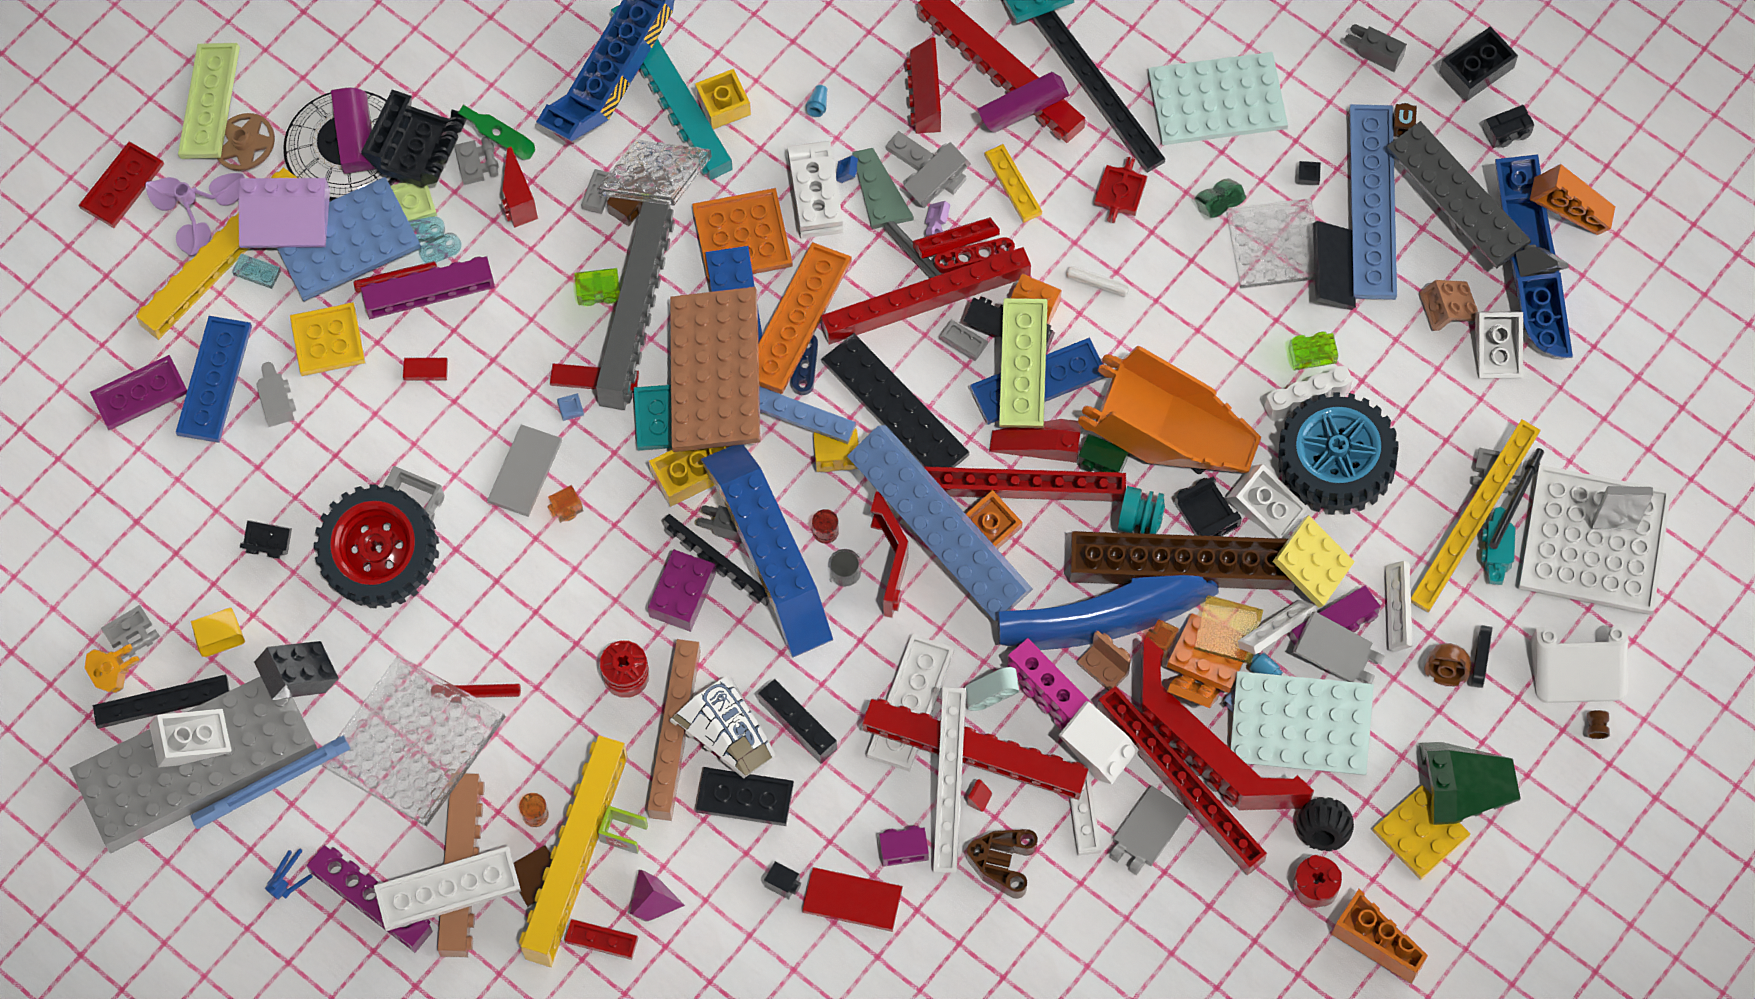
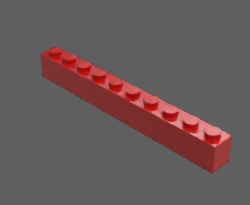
(996, 62)
(925, 295)
(1031, 483)
(978, 749)
(1183, 781)

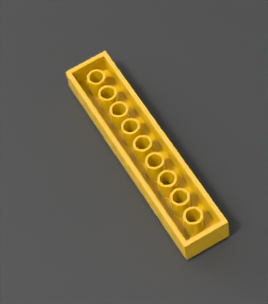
(573, 852)

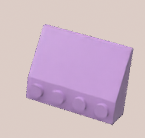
(283, 212)

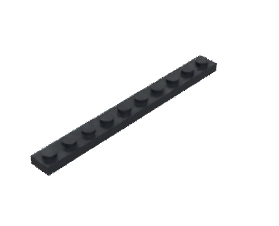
(1100, 90)

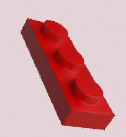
(601, 939)

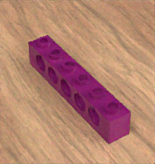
(327, 859)

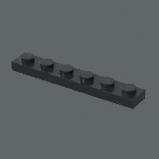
(723, 565)
(159, 701)

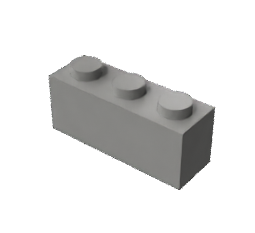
(936, 174)

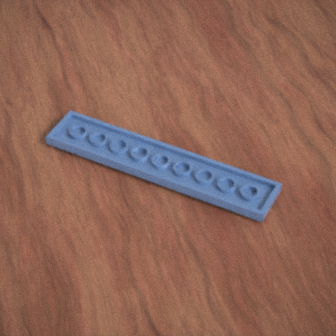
(1372, 202)

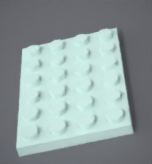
(1217, 98)
(1302, 722)

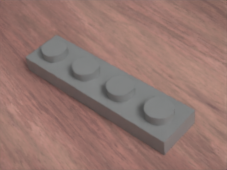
(916, 155)

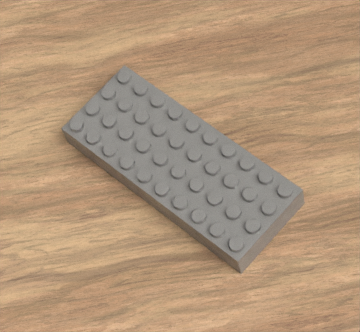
(136, 797)

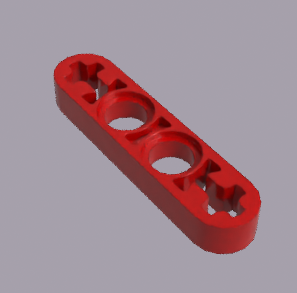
(973, 252)

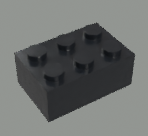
(1478, 63)
(296, 670)

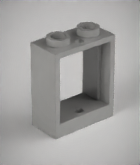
(399, 475)

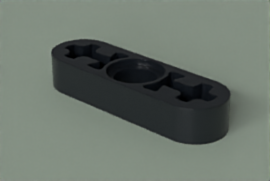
(1481, 656)

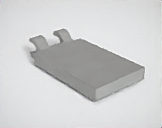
(1336, 649)
(1148, 829)

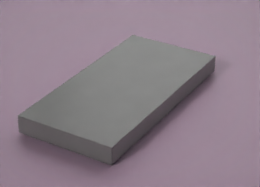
(524, 470)
(1622, 507)

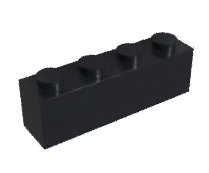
(990, 318)
(797, 721)

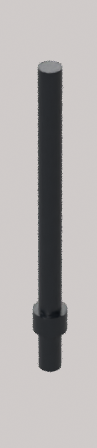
(1530, 469)

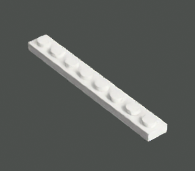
(949, 780)

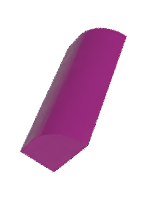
(1023, 102)
(352, 127)

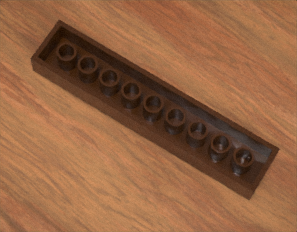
(1223, 559)

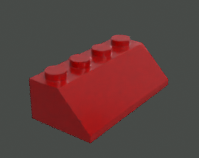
(925, 87)

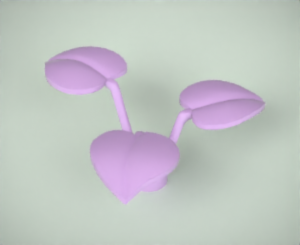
(166, 191)

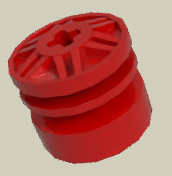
(624, 680)

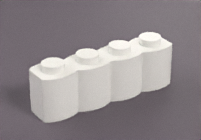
(1283, 401)

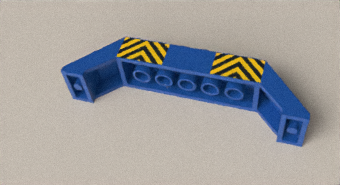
(608, 68)
(770, 548)

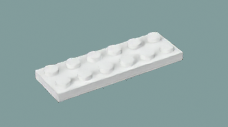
(916, 688)
(447, 888)

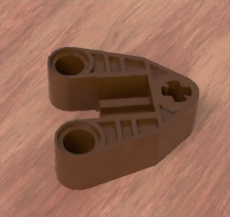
(1005, 841)

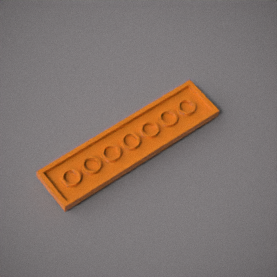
(799, 315)

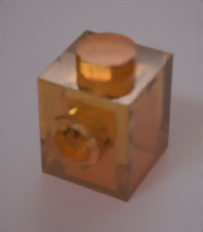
(565, 504)
(1163, 636)

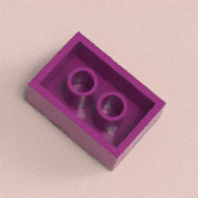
(682, 590)

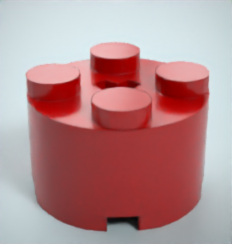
(1315, 869)

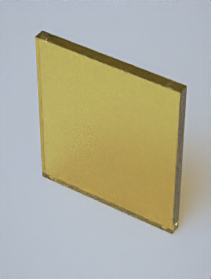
(1223, 625)

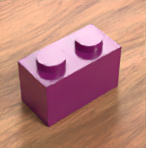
(903, 846)

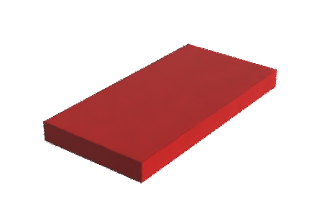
(121, 184)
(852, 899)

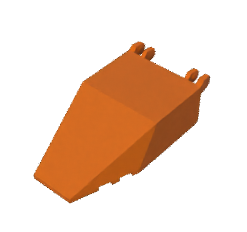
(1169, 416)

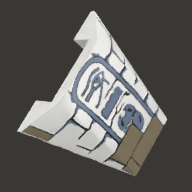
(726, 726)

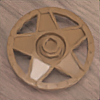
(245, 141)

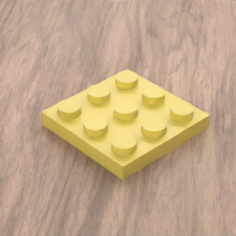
(1313, 561)

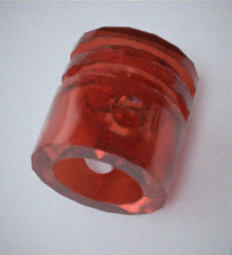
(825, 526)

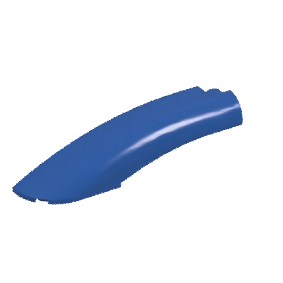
(1538, 295)
(1114, 613)

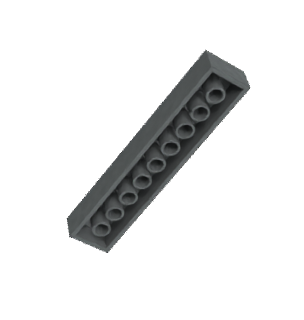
(634, 305)

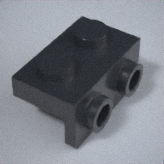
(266, 538)

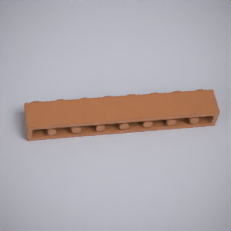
(673, 737)
(461, 844)

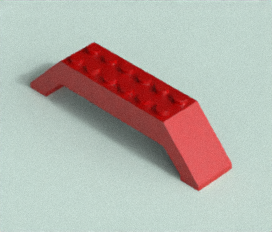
(1206, 752)

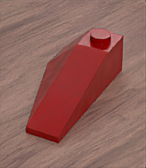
(1055, 441)

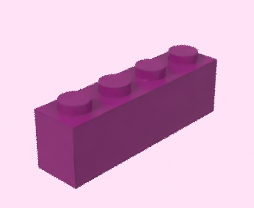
(1348, 612)

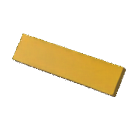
(1013, 183)

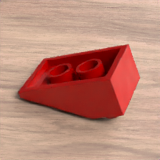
(518, 199)

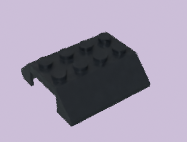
(411, 141)

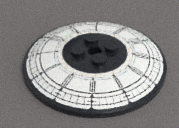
(313, 147)

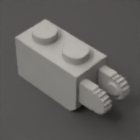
(274, 396)

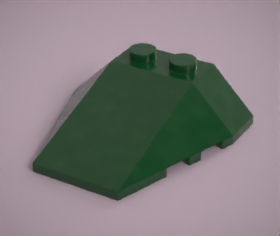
(1467, 781)

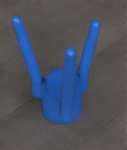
(276, 885)

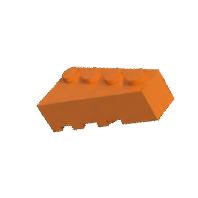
(1572, 199)
(1379, 938)

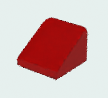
(979, 796)

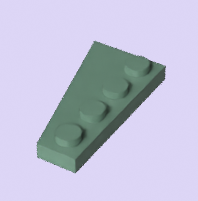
(879, 191)

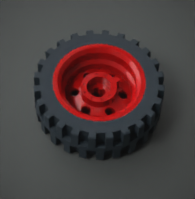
(343, 530)

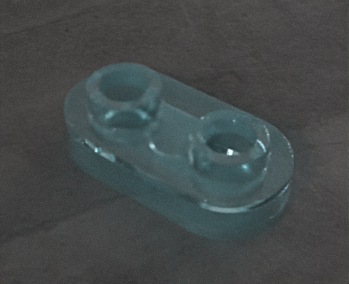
(425, 225)
(440, 249)

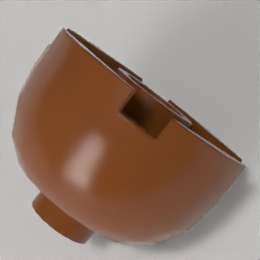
(1448, 664)

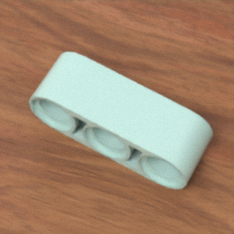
(992, 689)

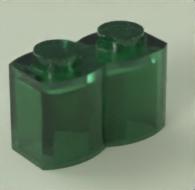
(1222, 196)

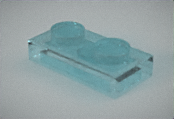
(256, 271)

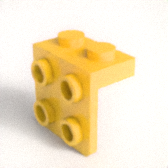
(832, 454)

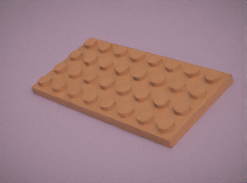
(715, 369)

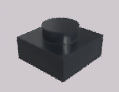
(1309, 172)

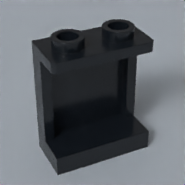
(1207, 509)

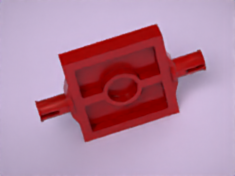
(1120, 190)

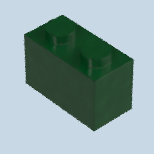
(1101, 456)

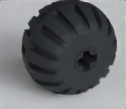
(1325, 824)

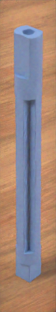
(270, 782)

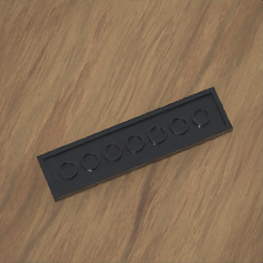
(894, 404)

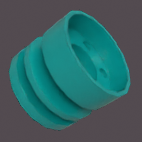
(1141, 512)

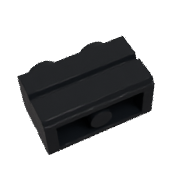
(1508, 126)

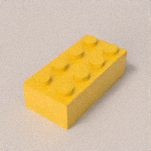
(682, 473)

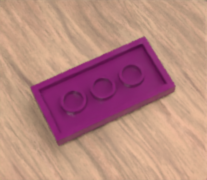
(139, 392)

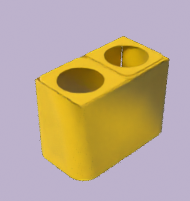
(217, 632)

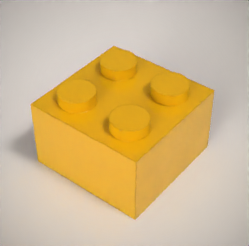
(723, 99)

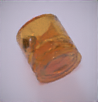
(533, 810)

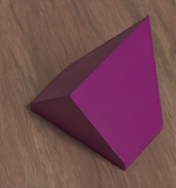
(652, 898)

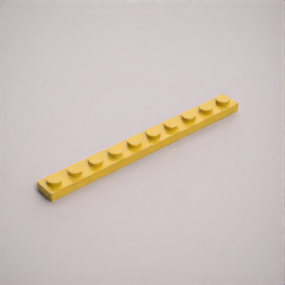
(1475, 515)

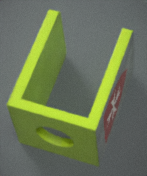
(622, 816)

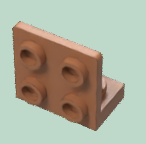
(1447, 302)
(1106, 661)

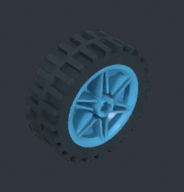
(1337, 453)

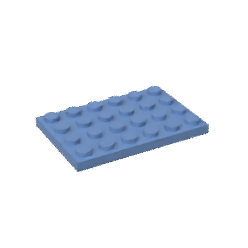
(362, 234)

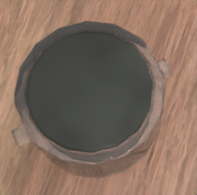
(844, 567)

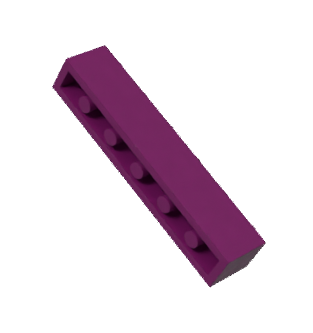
(428, 287)

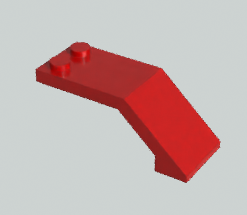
(885, 521)

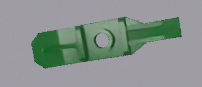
(508, 137)

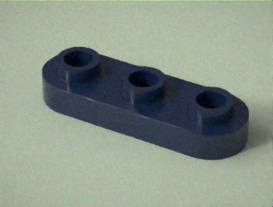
(806, 375)

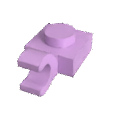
(936, 216)

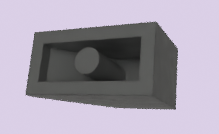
(1538, 261)

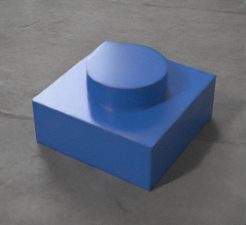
(846, 169)

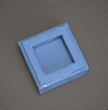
(570, 407)

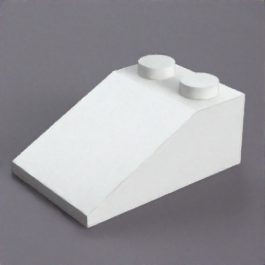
(1499, 344)
(1267, 501)
(189, 737)
(1098, 743)

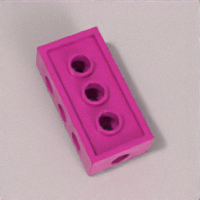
(1046, 683)

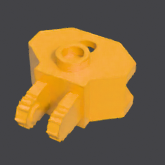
(111, 666)

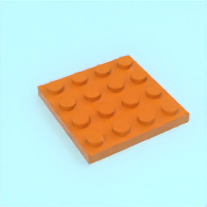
(745, 221)

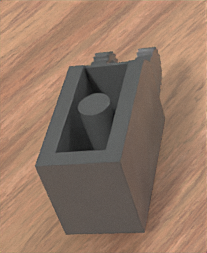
(1377, 46)
(722, 523)

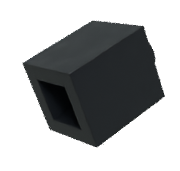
(782, 880)

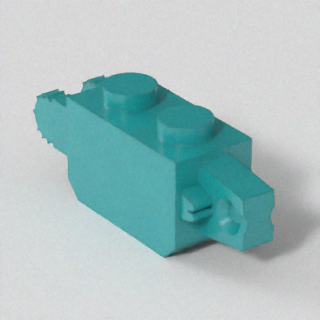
(1498, 560)

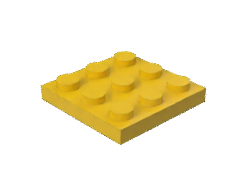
(327, 339)
(1414, 838)

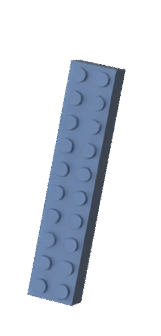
(939, 522)

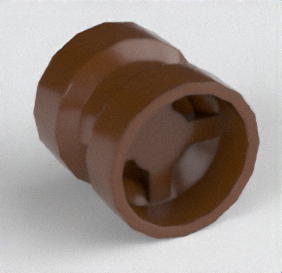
(1598, 724)

